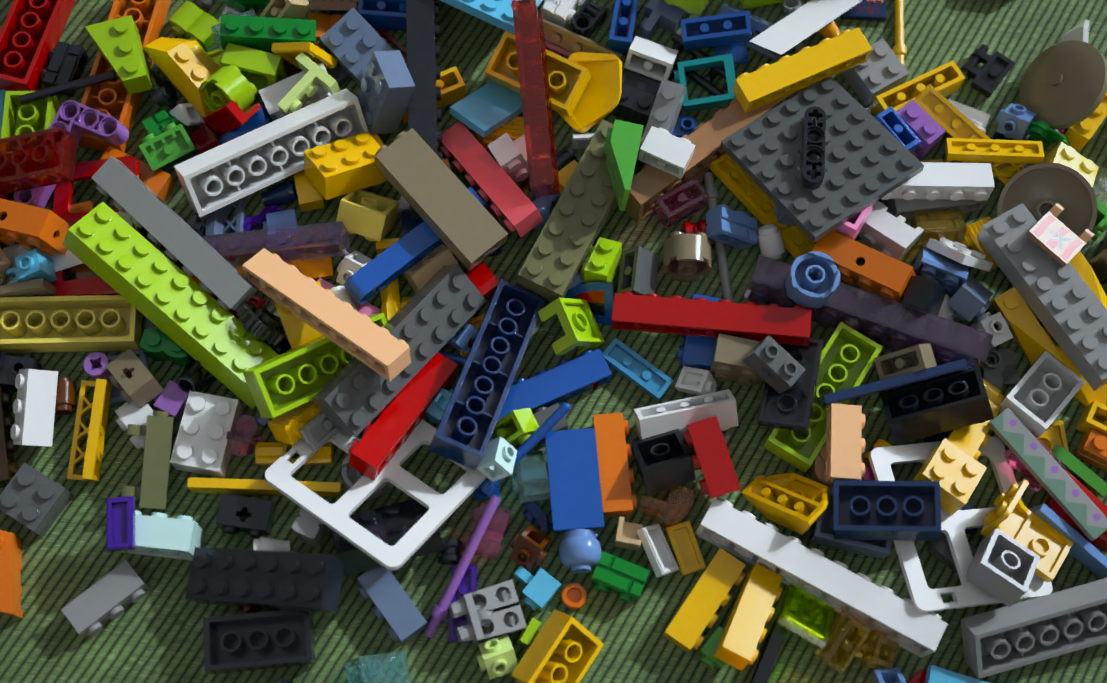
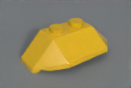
(185, 66)
(788, 499)

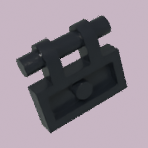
(991, 75)

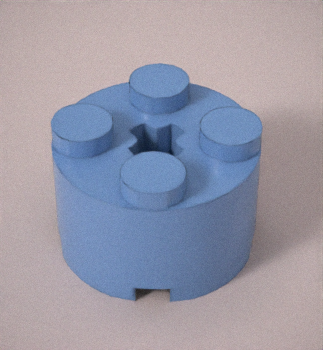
(809, 292)

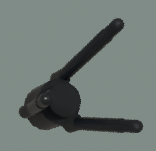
(192, 378)

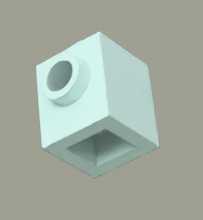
(498, 459)

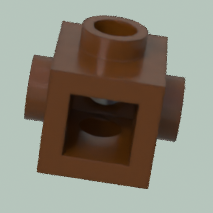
(529, 548)

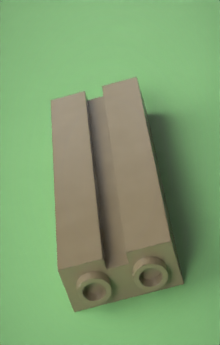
(440, 198)

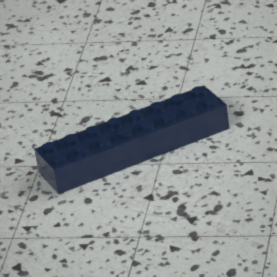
(487, 375)

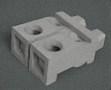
(480, 614)

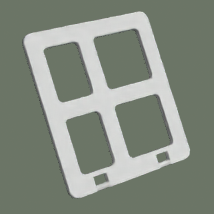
(337, 514)
(953, 527)

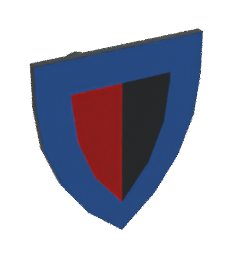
(599, 298)

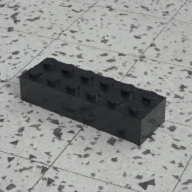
(266, 579)

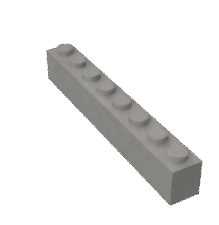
(174, 234)

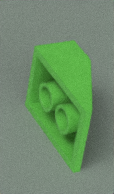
(622, 150)

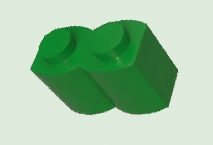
(163, 348)

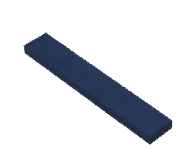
(892, 383)

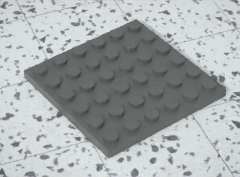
(860, 158)

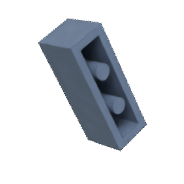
(391, 603)

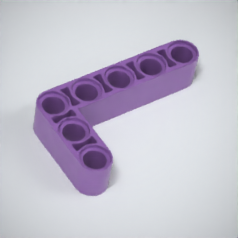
(76, 119)

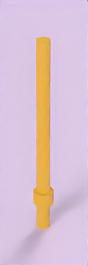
(899, 49)

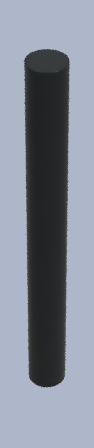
(67, 87)

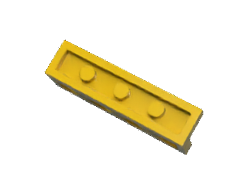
(995, 152)
(95, 431)

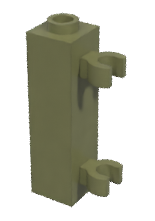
(155, 462)

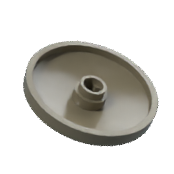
(1064, 84)
(1046, 184)

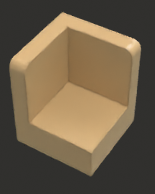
(627, 536)

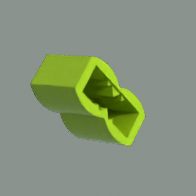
(193, 24)

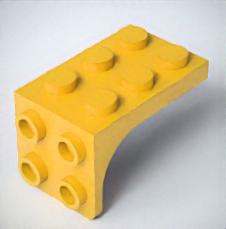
(1029, 530)

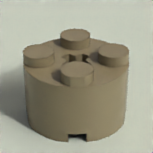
(687, 256)

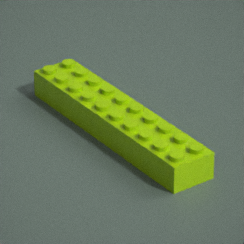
(167, 297)

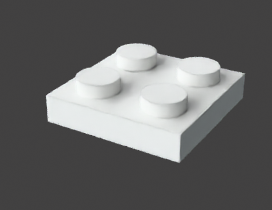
(960, 253)

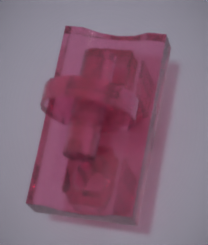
(244, 437)

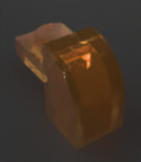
(673, 510)

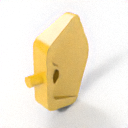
(601, 92)

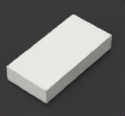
(657, 550)

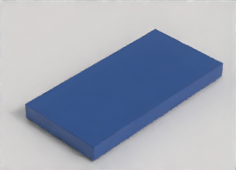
(574, 480)

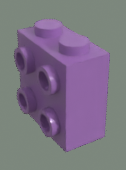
(923, 127)

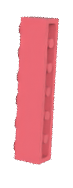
(491, 180)

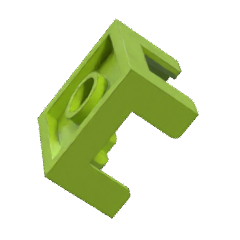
(577, 324)

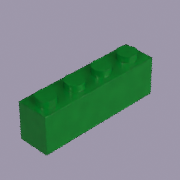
(263, 31)

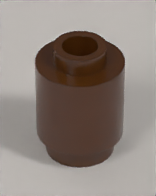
(65, 396)

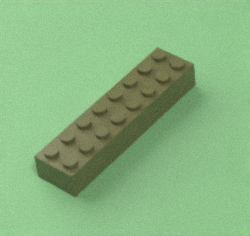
(571, 224)

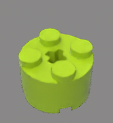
(228, 85)

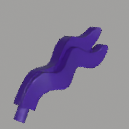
(253, 222)

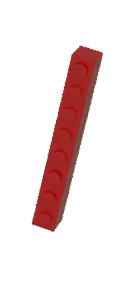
(710, 318)

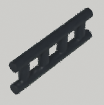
(704, 82)

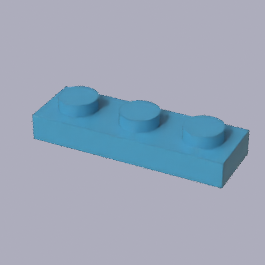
(637, 369)

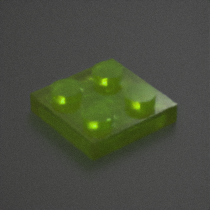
(806, 616)

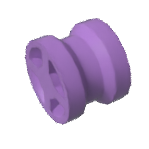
(94, 370)

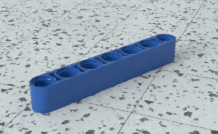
(395, 260)

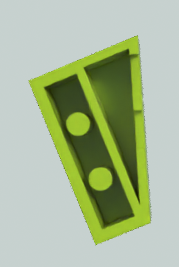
(123, 50)

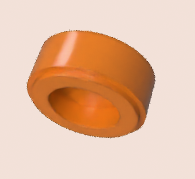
(573, 596)

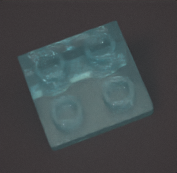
(378, 668)

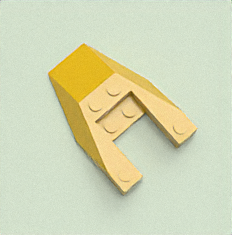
(1035, 339)

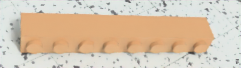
(328, 314)

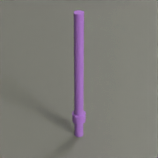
(440, 611)

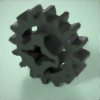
(261, 323)

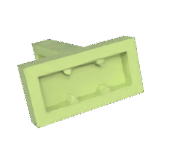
(307, 85)

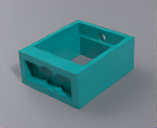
(712, 101)

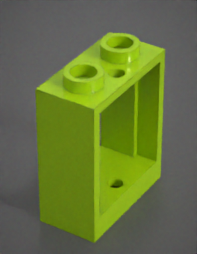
(255, 65)

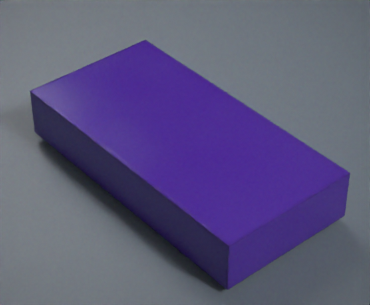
(120, 523)

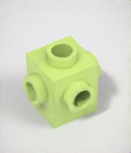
(497, 657)

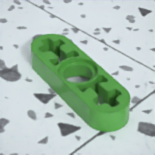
(1080, 471)

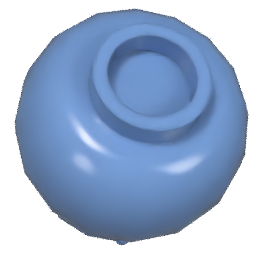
(579, 550)

